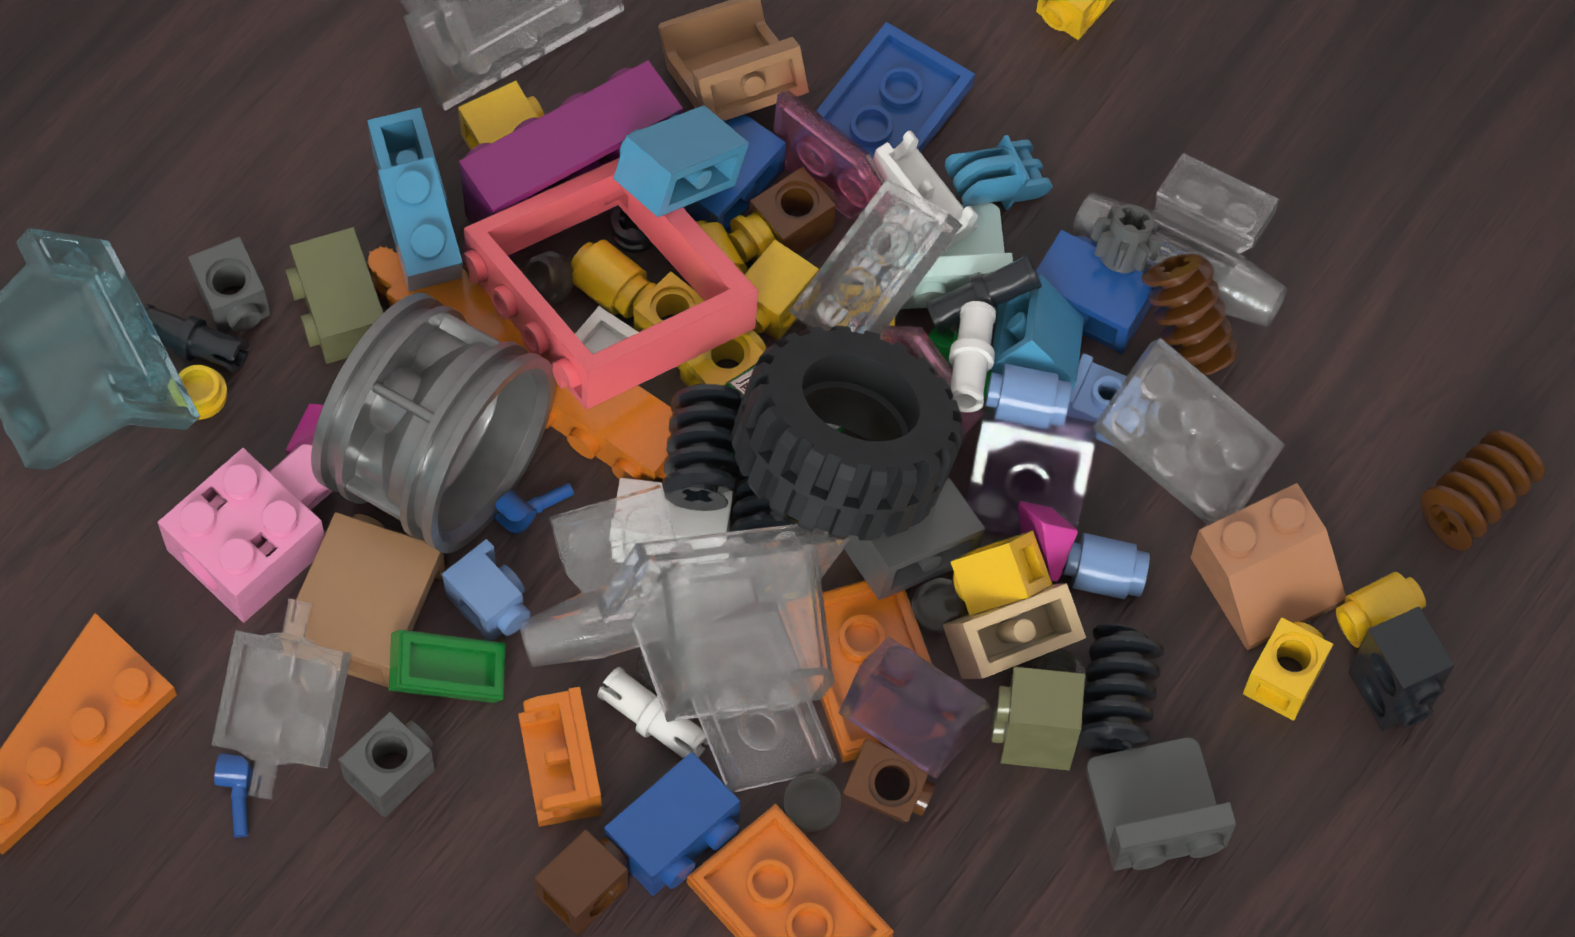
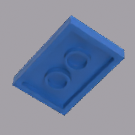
(895, 90)

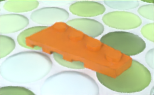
(74, 725)

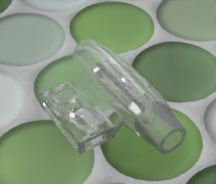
(1212, 217)
(591, 550)

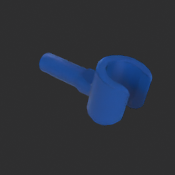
(518, 515)
(237, 774)

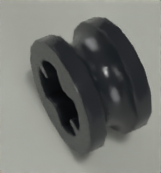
(630, 240)

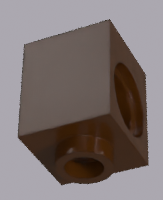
(801, 193)
(861, 783)
(583, 881)

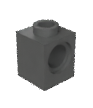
(227, 267)
(388, 787)

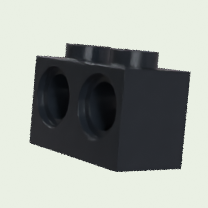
(1401, 669)

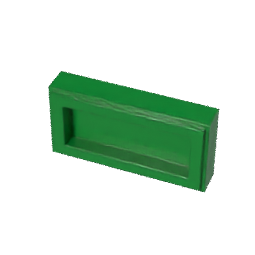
(446, 666)

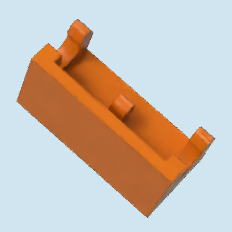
(560, 758)

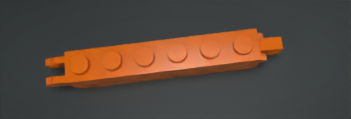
(622, 431)

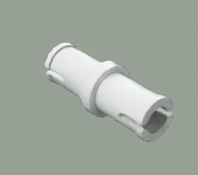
(972, 355)
(646, 711)

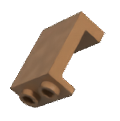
(731, 58)
(365, 589)

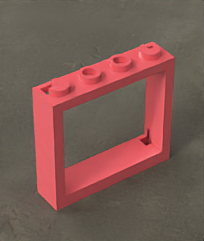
(727, 294)

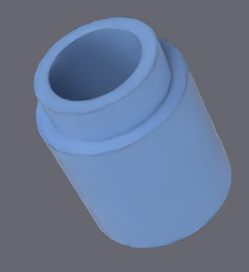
(1028, 396)
(1107, 567)

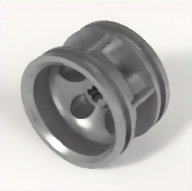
(432, 421)

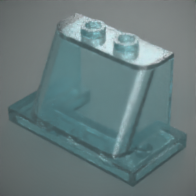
(79, 352)

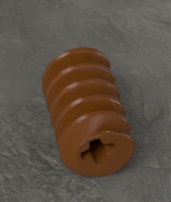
(1192, 311)
(1481, 487)

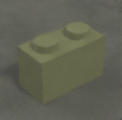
(336, 290)
(1039, 718)

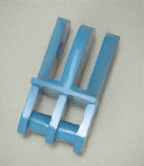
(998, 174)

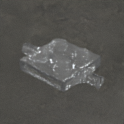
(281, 699)

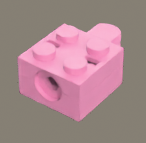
(248, 528)

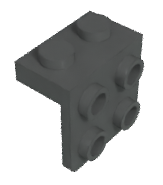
(1158, 805)

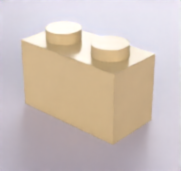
(1014, 632)

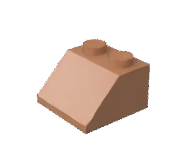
(1269, 565)

